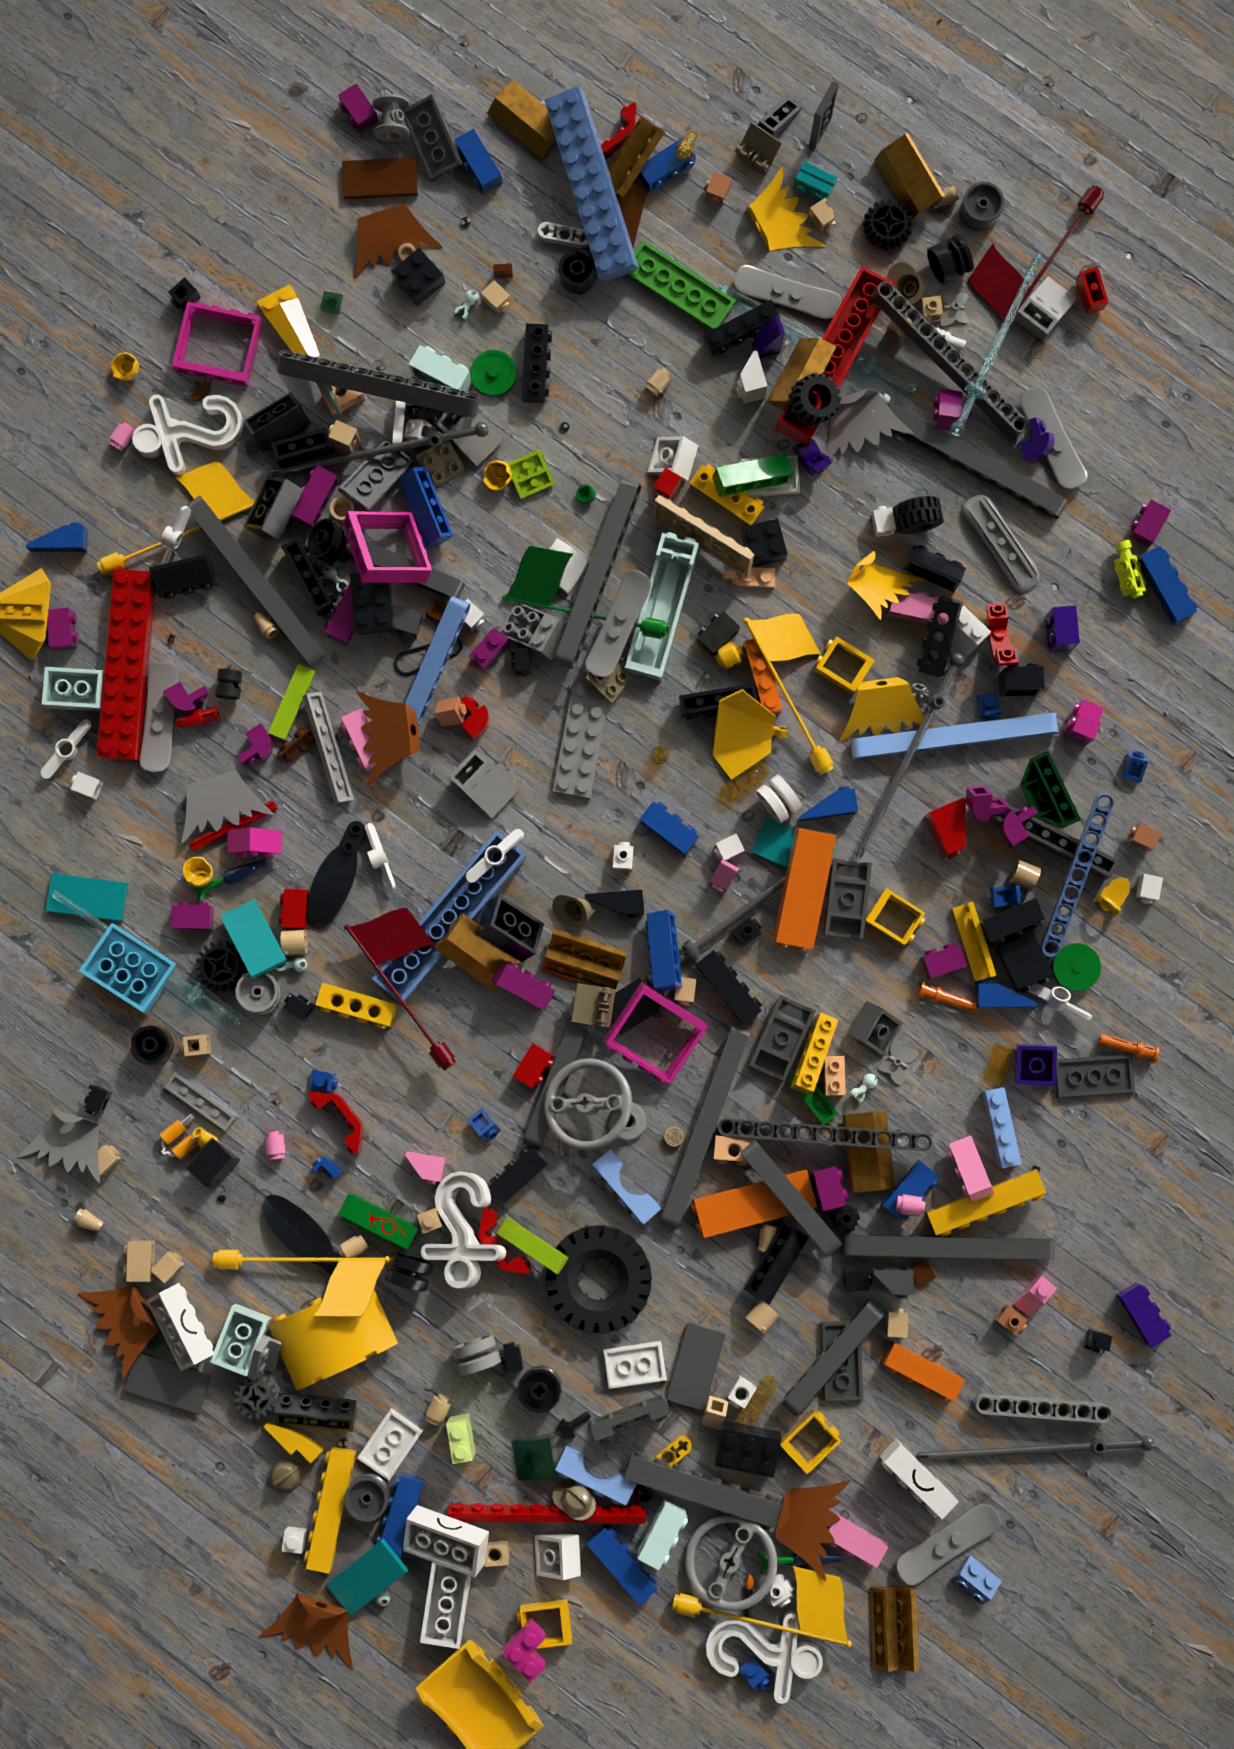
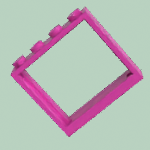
(208, 372)
(368, 573)
(684, 1052)

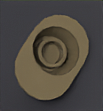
(906, 281)
(572, 910)
(289, 1472)
(574, 1500)

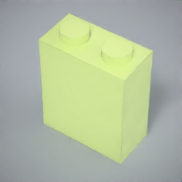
(460, 1438)

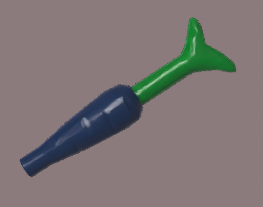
(231, 877)
(796, 1560)

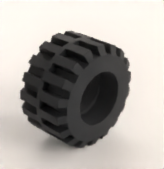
(827, 392)
(918, 515)

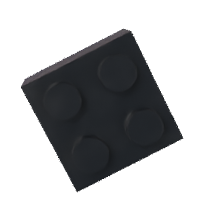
(418, 276)
(765, 542)
(1021, 680)

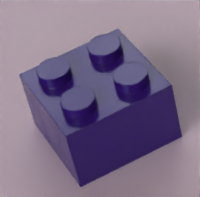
(1061, 629)
(1035, 1064)

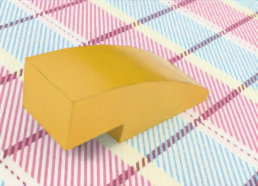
(294, 1439)

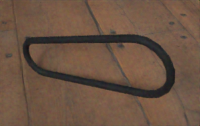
(417, 648)

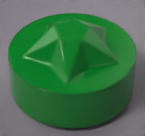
(586, 494)

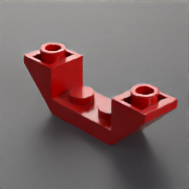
(628, 119)
(999, 638)
(352, 1141)
(488, 1220)

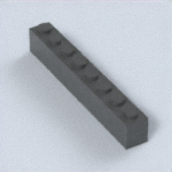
(1061, 844)
(702, 1489)

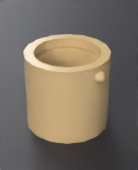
(340, 507)
(1025, 875)
(294, 942)
(762, 1316)

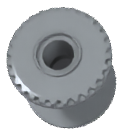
(391, 108)
(636, 1129)

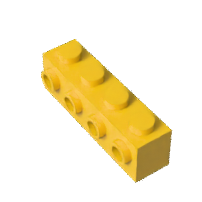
(739, 503)

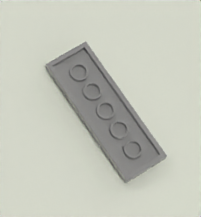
(581, 741)

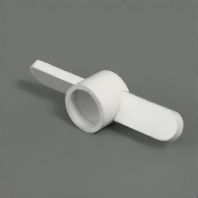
(173, 535)
(57, 758)
(378, 857)
(484, 864)
(1057, 999)

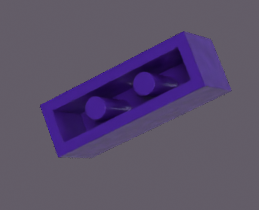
(1144, 1314)

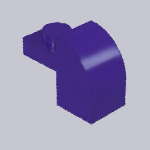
(1041, 444)
(812, 458)

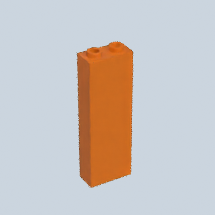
(804, 889)
(746, 1205)

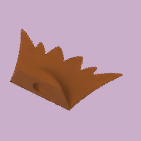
(386, 232)
(393, 733)
(128, 1318)
(804, 1522)
(317, 1623)

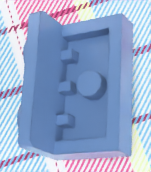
(976, 1580)

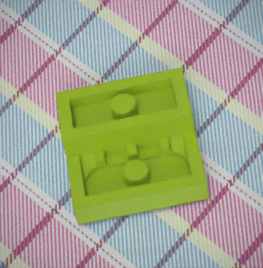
(530, 474)

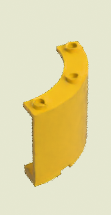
(327, 1345)
(479, 1701)

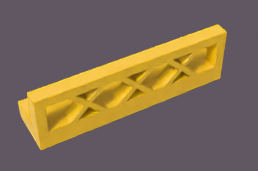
(973, 942)

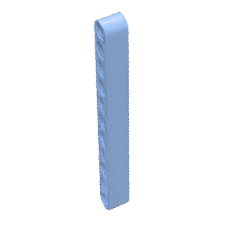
(956, 736)

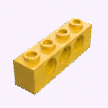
(328, 993)
(814, 1053)

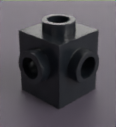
(839, 1213)

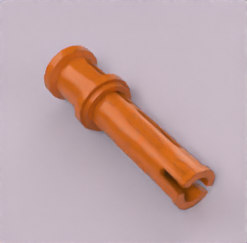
(937, 995)
(1137, 1049)

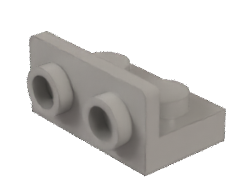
(264, 1357)

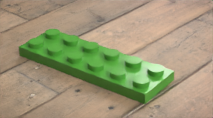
(681, 287)

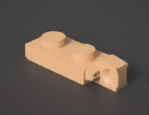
(756, 579)

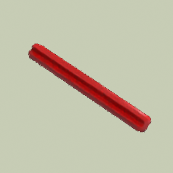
(244, 820)

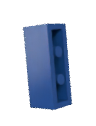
(478, 161)
(664, 167)
(669, 827)
(914, 1183)

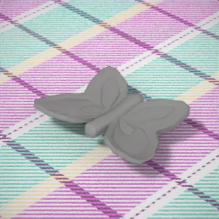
(954, 307)
(897, 1061)

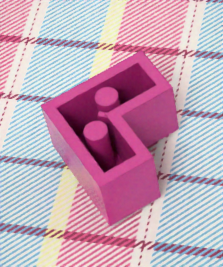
(1084, 723)
(253, 842)
(521, 1650)

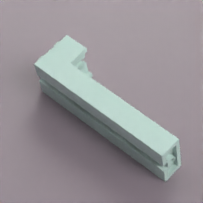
(665, 601)

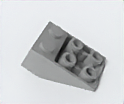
(1045, 308)
(473, 446)
(534, 630)
(483, 783)

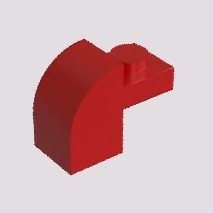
(479, 719)

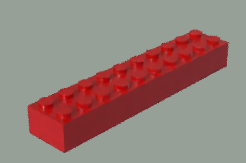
(848, 333)
(126, 666)

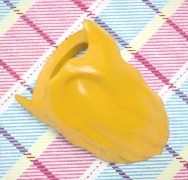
(1114, 895)

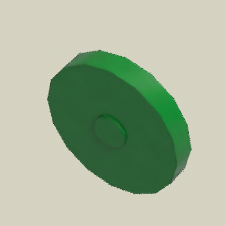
(493, 373)
(1076, 967)

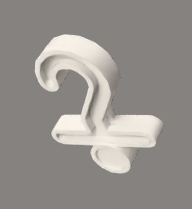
(169, 432)
(465, 1250)
(782, 1658)

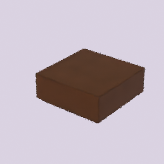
(502, 270)
(436, 610)
(922, 1272)

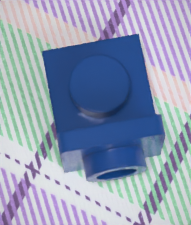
(989, 706)
(1135, 766)
(323, 1081)
(484, 1125)
(331, 1168)

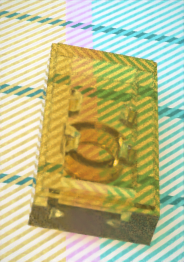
(999, 1064)

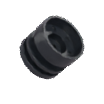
(950, 259)

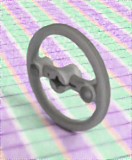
(624, 1105)
(709, 1596)

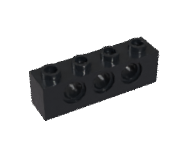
(953, 609)

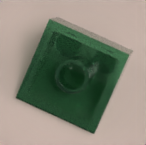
(534, 1458)

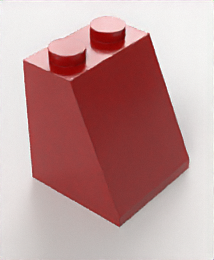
(948, 828)

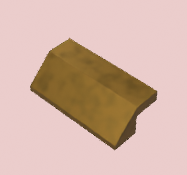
(524, 118)
(633, 155)
(909, 176)
(808, 357)
(472, 951)
(583, 960)
(869, 1167)
(894, 1628)

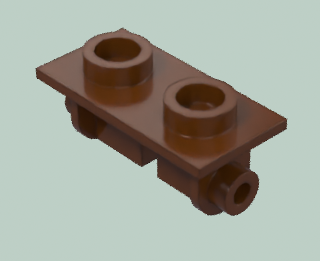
(290, 748)

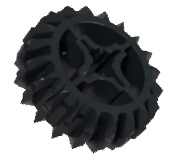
(873, 225)
(216, 973)

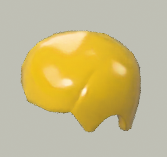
(125, 367)
(497, 475)
(197, 872)

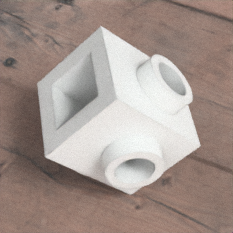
(418, 429)
(785, 1592)

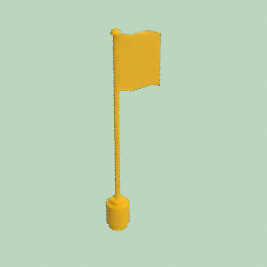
(216, 488)
(783, 640)
(348, 1287)
(818, 1608)

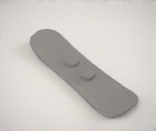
(786, 292)
(1063, 458)
(1001, 542)
(618, 624)
(159, 719)
(948, 1543)

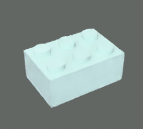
(439, 369)
(72, 689)
(239, 1338)
(662, 1534)

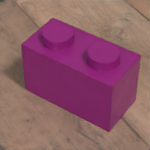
(357, 107)
(948, 408)
(1150, 522)
(62, 629)
(489, 649)
(192, 916)
(943, 961)

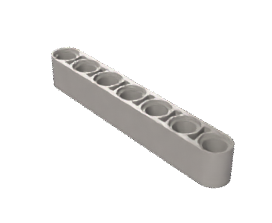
(1051, 1411)

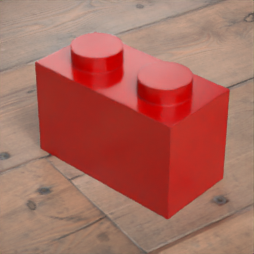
(1091, 290)
(667, 485)
(294, 909)
(533, 1065)

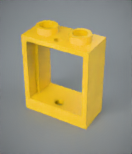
(850, 688)
(917, 922)
(796, 1456)
(566, 1638)

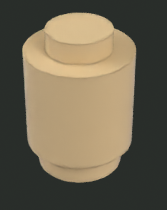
(658, 381)
(353, 1247)
(438, 1409)

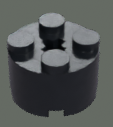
(574, 262)
(141, 1045)

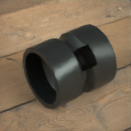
(228, 684)

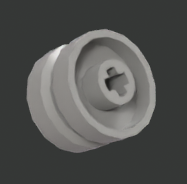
(258, 1004)
(475, 1351)

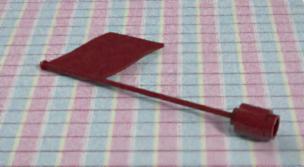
(999, 281)
(389, 939)

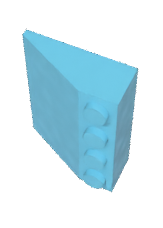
(128, 968)

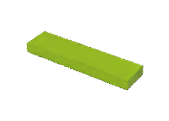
(292, 702)
(532, 1245)

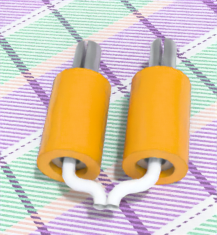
(173, 1132)

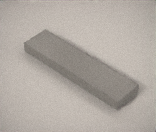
(200, 1101)

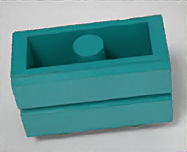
(814, 181)

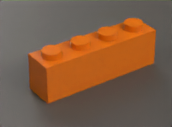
(762, 677)
(922, 1371)

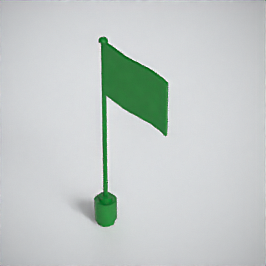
(540, 579)

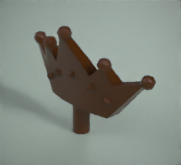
(201, 391)

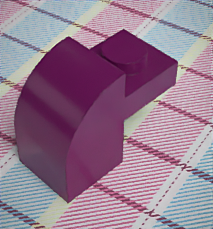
(181, 701)
(261, 747)
(982, 804)
(1012, 827)

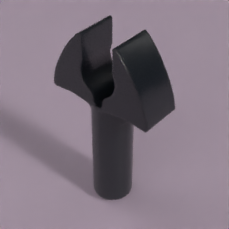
(573, 1424)

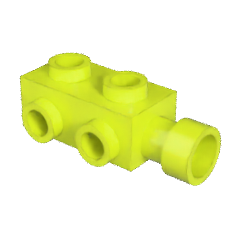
(1127, 575)

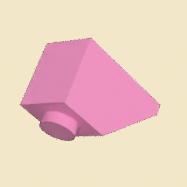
(723, 876)
(428, 1166)
(1034, 1295)

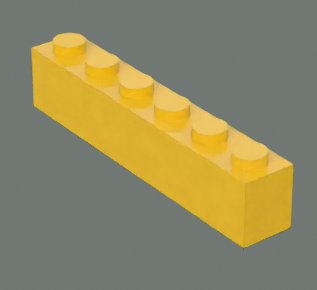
(1006, 1194)
(331, 1509)

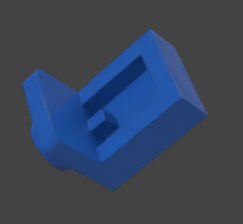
(1005, 896)
(755, 1674)

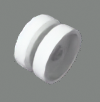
(779, 799)

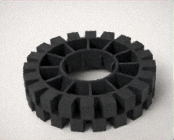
(626, 1302)

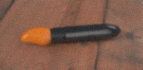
(749, 1584)

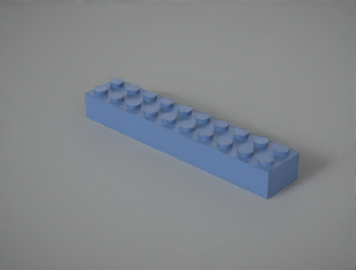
(591, 184)
(459, 898)

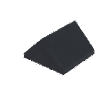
(212, 1163)

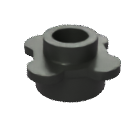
(643, 1494)

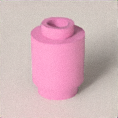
(121, 436)
(274, 1145)
(910, 1205)

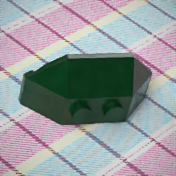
(1047, 792)

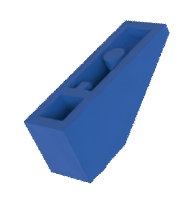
(63, 539)
(837, 804)
(998, 996)

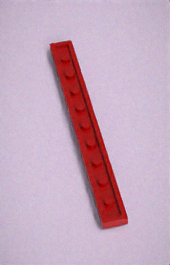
(537, 1513)

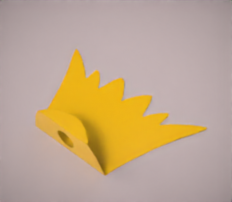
(776, 218)
(879, 583)
(883, 704)

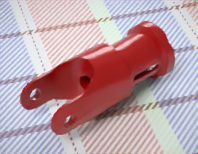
(198, 719)

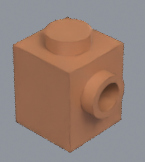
(717, 188)
(450, 711)
(1144, 836)
(1011, 1320)

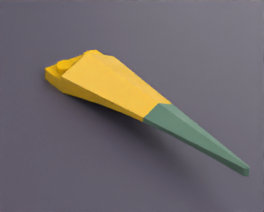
(288, 319)

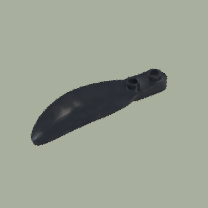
(335, 878)
(299, 1231)

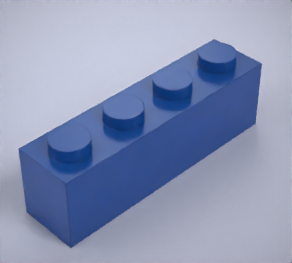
(426, 506)
(1167, 585)
(663, 951)
(401, 1505)
(622, 1565)

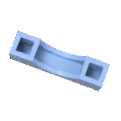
(1004, 1135)
(641, 1205)
(572, 1466)

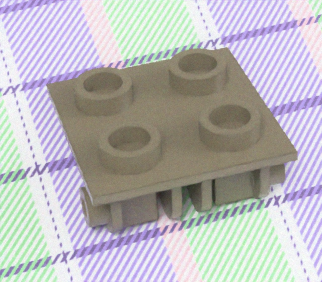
(758, 148)
(441, 463)
(610, 685)
(593, 1005)

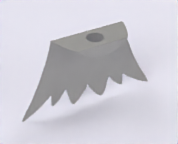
(858, 421)
(219, 798)
(69, 1139)

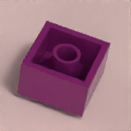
(828, 1187)

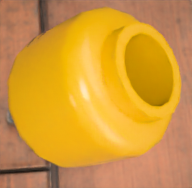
(729, 656)

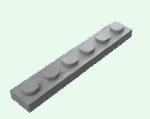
(328, 747)

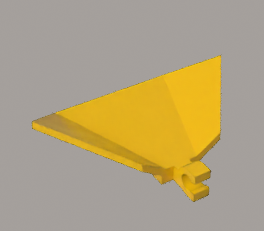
(26, 613)
(743, 733)

